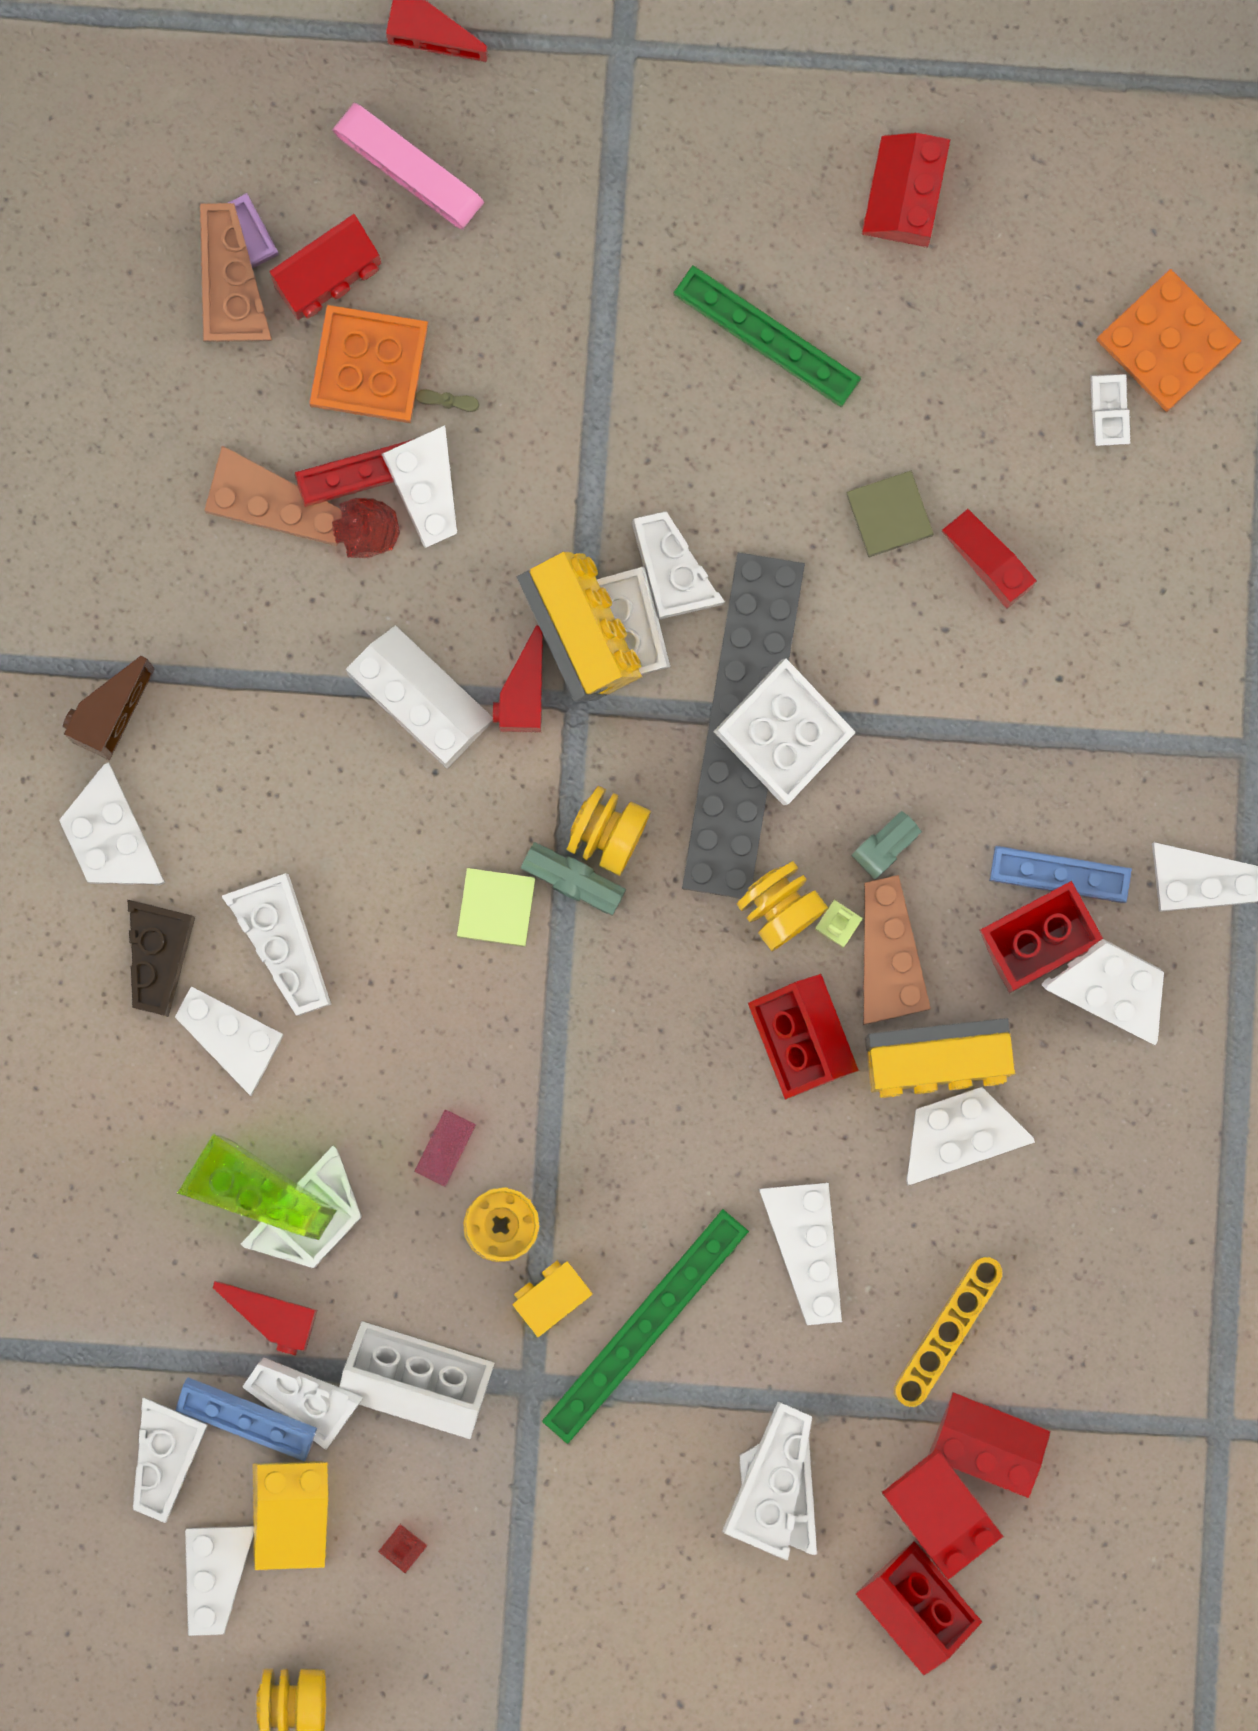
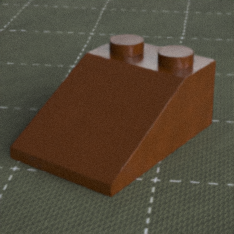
(107, 711)

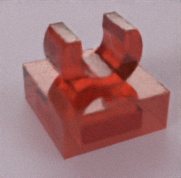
(403, 1548)

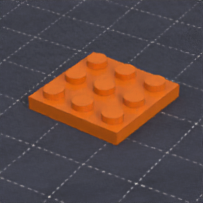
(1168, 340)
(368, 364)

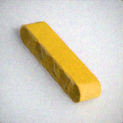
(963, 1323)

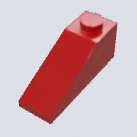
(426, 28)
(990, 558)
(522, 693)
(274, 1318)

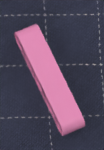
(408, 166)

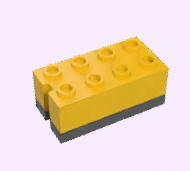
(580, 626)
(939, 1057)

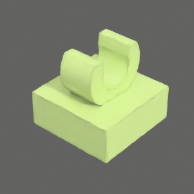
(838, 923)

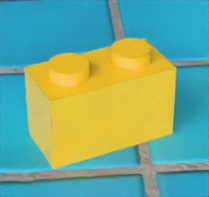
(551, 1298)

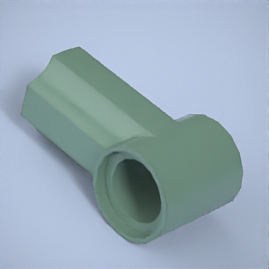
(881, 849)

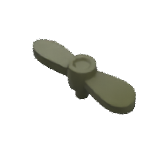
(447, 400)

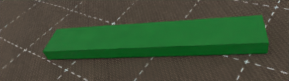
(767, 336)

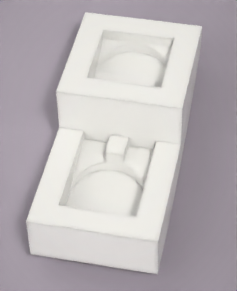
(1110, 409)

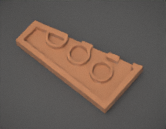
(228, 283)
(263, 499)
(891, 962)

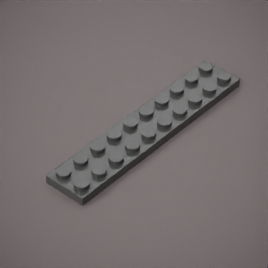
(729, 794)

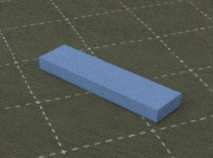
(1052, 871)
(246, 1419)

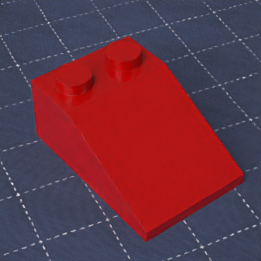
(942, 1514)

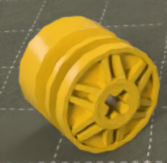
(608, 830)
(782, 905)
(521, 1225)
(292, 1705)

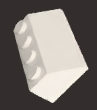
(419, 695)
(416, 1379)

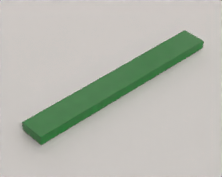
(645, 1326)

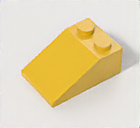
(290, 1514)

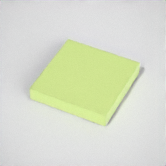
(496, 907)

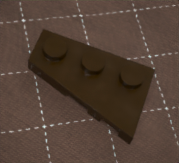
(158, 952)

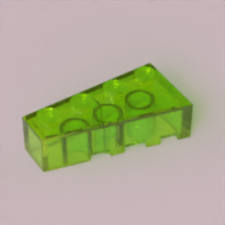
(246, 1185)

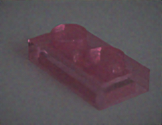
(445, 1148)

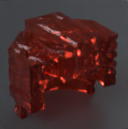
(366, 527)

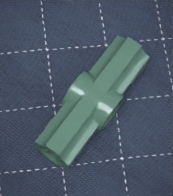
(573, 878)

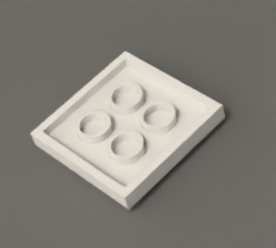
(784, 731)

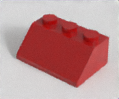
(906, 188)
(326, 268)
(1040, 937)
(803, 1036)
(991, 1444)
(919, 1608)

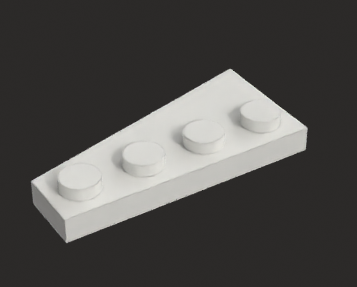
(806, 1241)

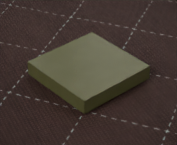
(889, 514)

